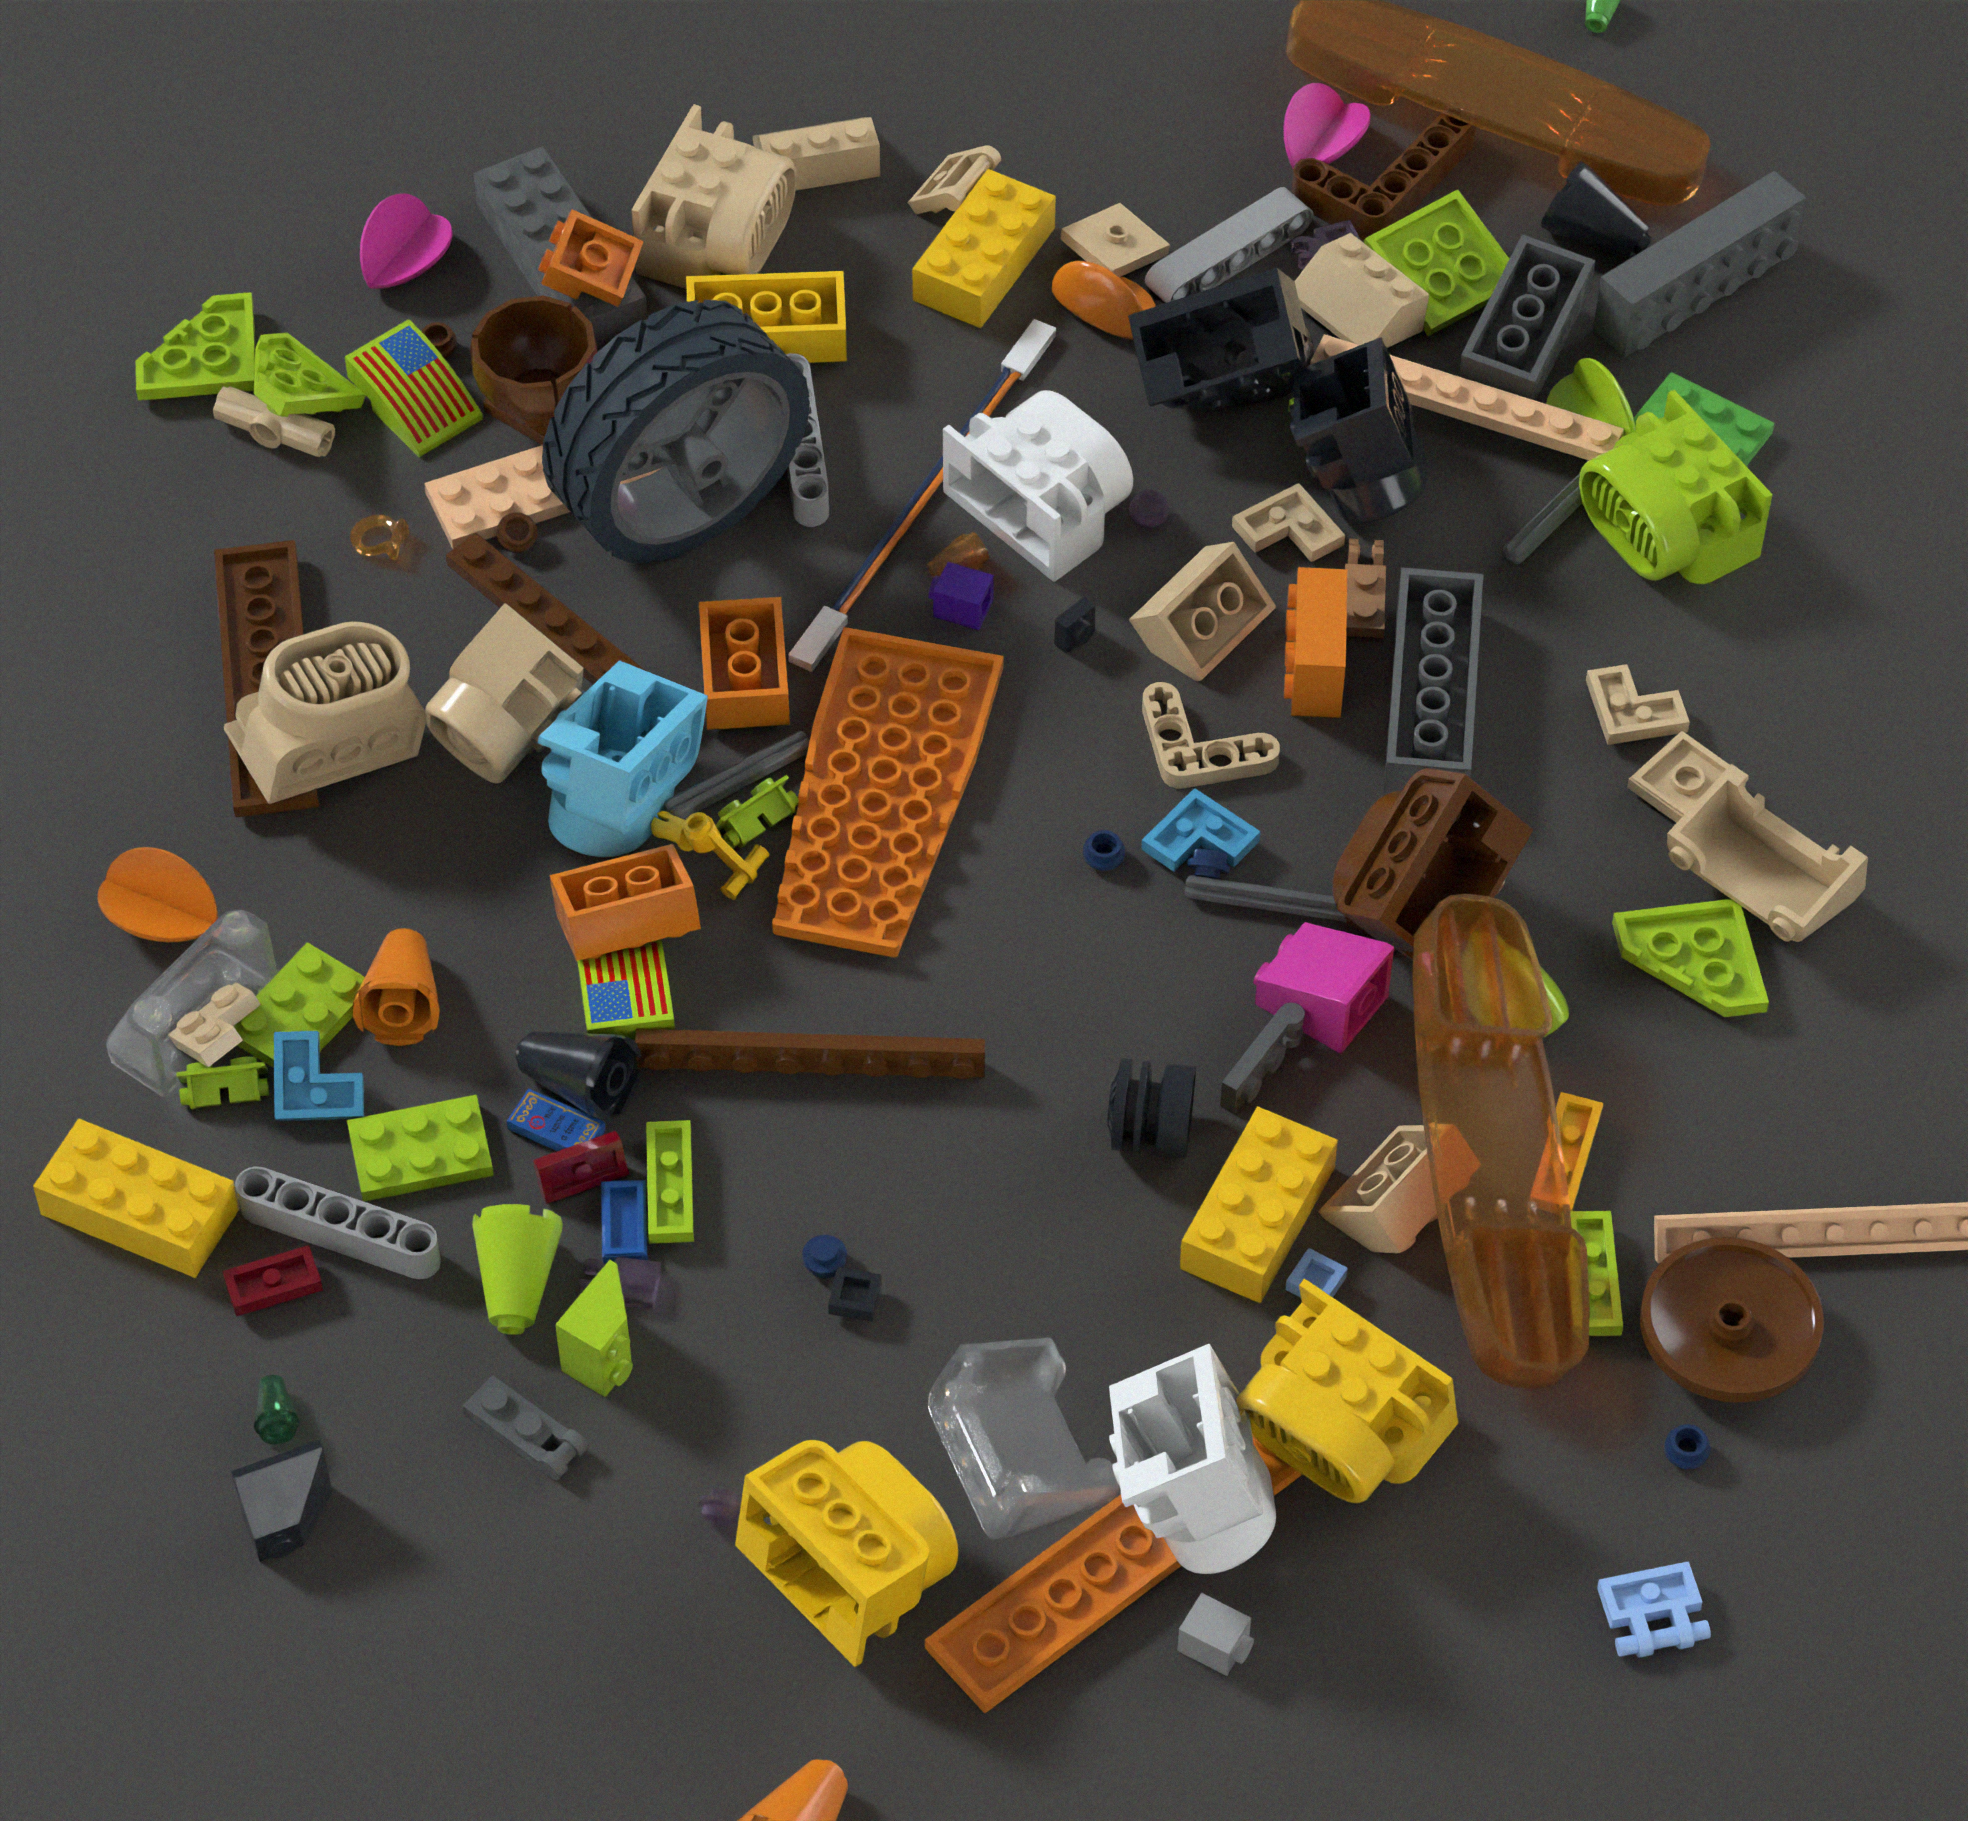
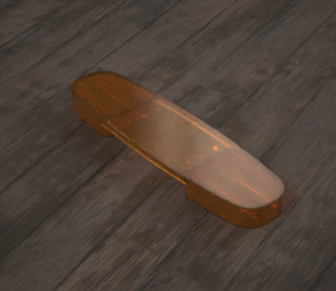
(1396, 52)
(1497, 1143)

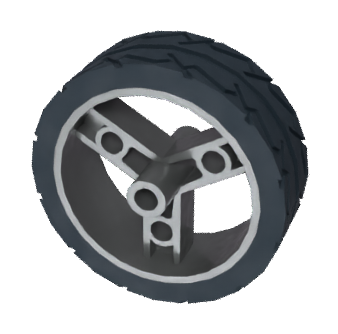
(680, 394)

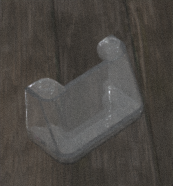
(228, 952)
(1011, 1438)

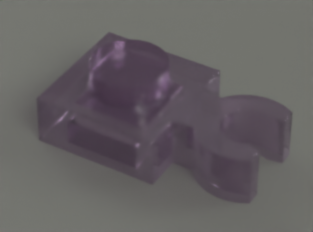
(1321, 237)
(637, 1278)

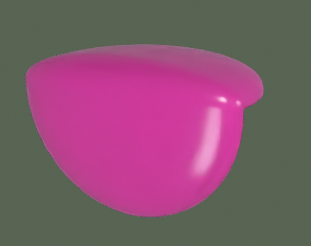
(1322, 125)
(401, 241)

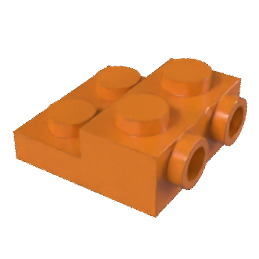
(589, 259)

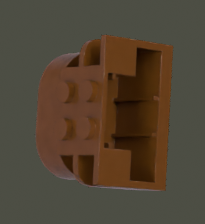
(1421, 850)

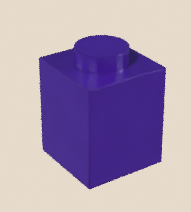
(962, 595)

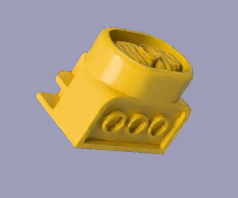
(1346, 1400)
(846, 1538)

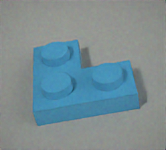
(1199, 823)
(304, 1092)

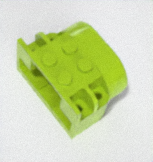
(1675, 498)

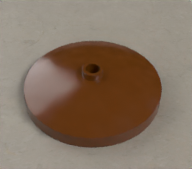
(1731, 1319)

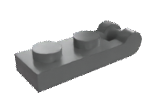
(1262, 1056)
(524, 1428)

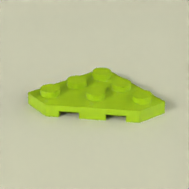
(203, 353)
(298, 381)
(1698, 951)

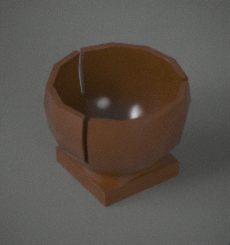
(528, 357)

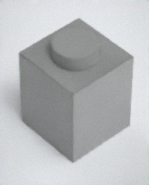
(1215, 1635)

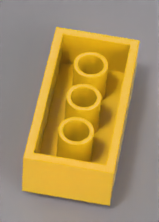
(983, 248)
(794, 309)
(136, 1197)
(1258, 1204)

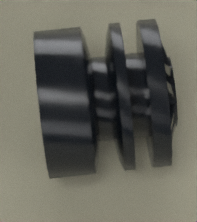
(1152, 1108)

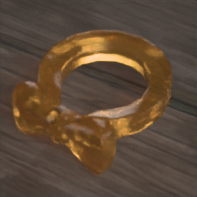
(391, 547)

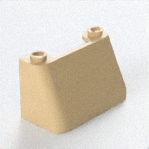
(1764, 860)

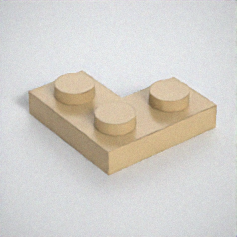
(1291, 515)
(1629, 716)
(210, 1031)

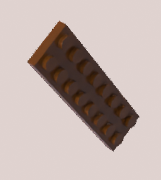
(256, 613)

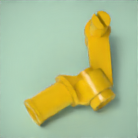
(702, 835)

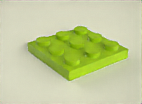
(1446, 255)

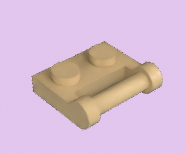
(954, 179)

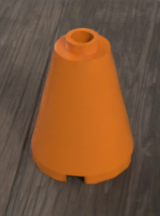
(398, 991)
(808, 1795)

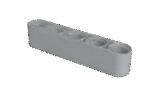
(1230, 246)
(807, 469)
(349, 1238)

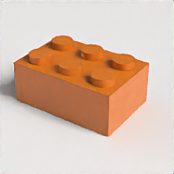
(1318, 642)
(744, 663)
(625, 902)

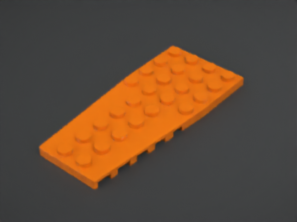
(881, 786)

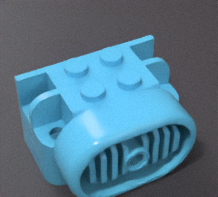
(619, 759)

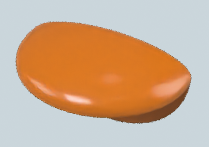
(1100, 296)
(157, 896)

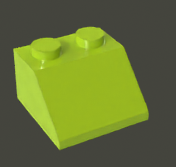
(595, 1334)

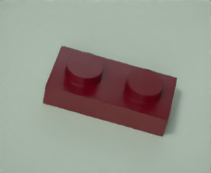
(580, 1167)
(272, 1280)

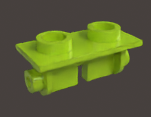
(742, 820)
(239, 1078)

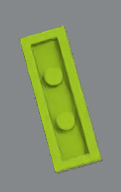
(669, 1182)
(1602, 1271)

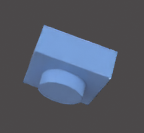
(1319, 1271)

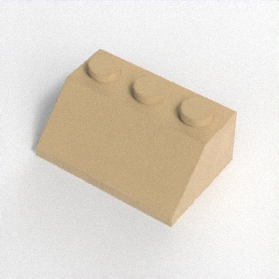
(827, 151)
(1360, 294)
(1204, 611)
(1387, 1195)

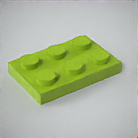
(305, 995)
(420, 1148)

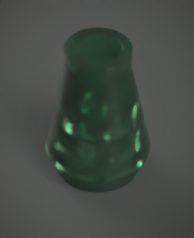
(275, 1413)

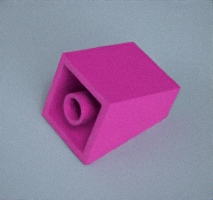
(1332, 976)

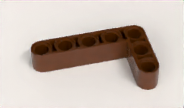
(1396, 191)

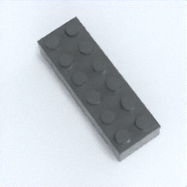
(522, 205)
(1699, 264)
(1433, 674)

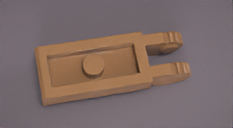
(1365, 592)

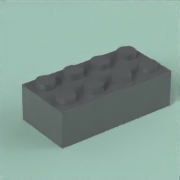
(1528, 318)

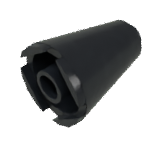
(1596, 215)
(583, 1069)

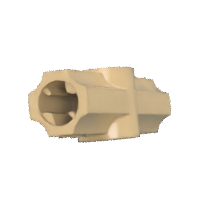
(271, 430)

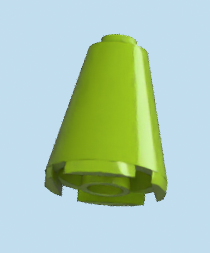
(515, 1262)

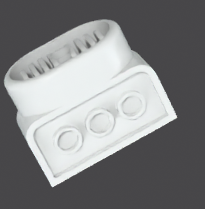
(1039, 479)
(1192, 1462)

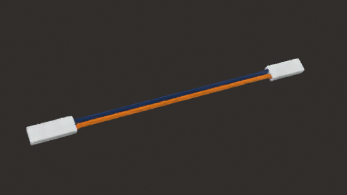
(829, 621)

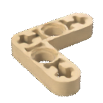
(1186, 752)

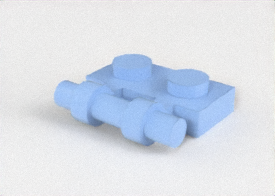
(1652, 1596)

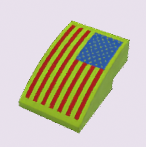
(412, 388)
(626, 991)

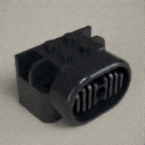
(1193, 344)
(1359, 433)

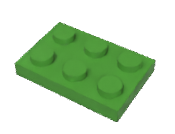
(1735, 426)

